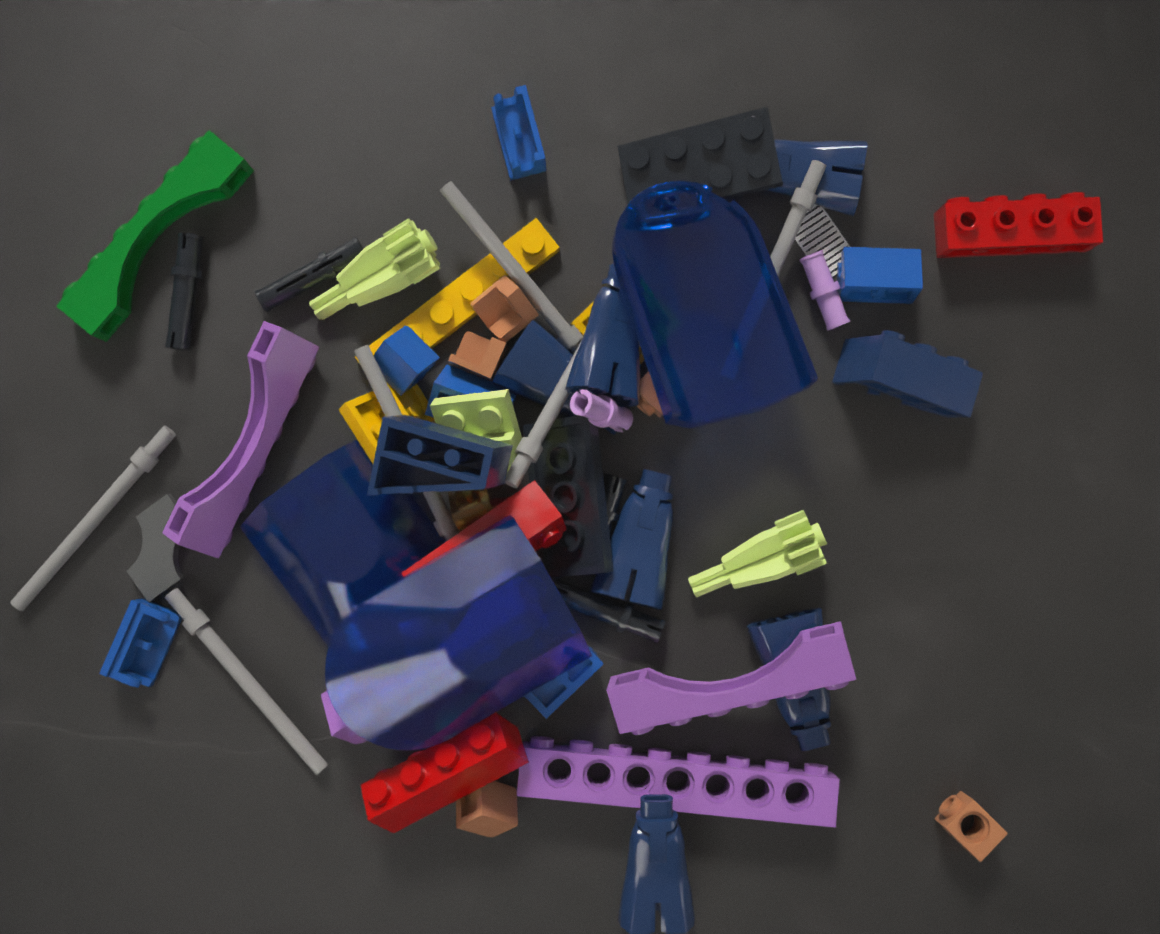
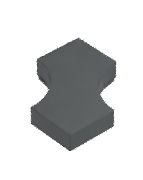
(158, 563)

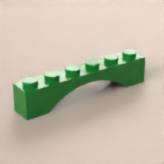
(104, 292)

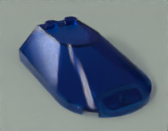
(706, 306)
(335, 541)
(451, 643)

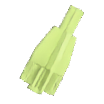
(381, 269)
(767, 556)

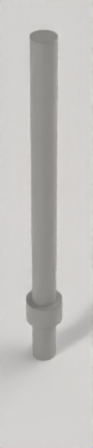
(802, 201)
(568, 335)
(530, 447)
(142, 461)
(444, 523)
(198, 623)

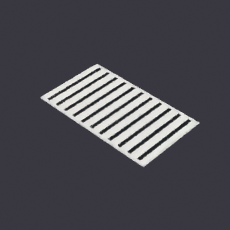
(820, 233)

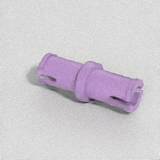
(824, 290)
(601, 410)

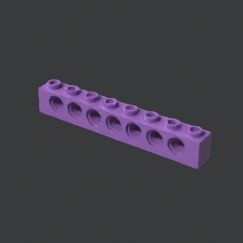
(814, 807)

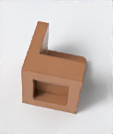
(504, 309)
(479, 355)
(488, 810)

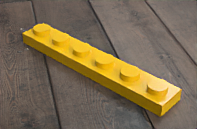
(452, 305)

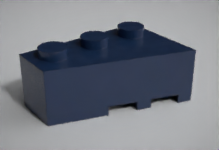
(909, 373)
(433, 457)

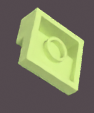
(481, 414)

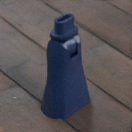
(841, 180)
(609, 349)
(536, 368)
(640, 545)
(807, 714)
(656, 872)

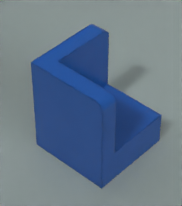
(404, 359)

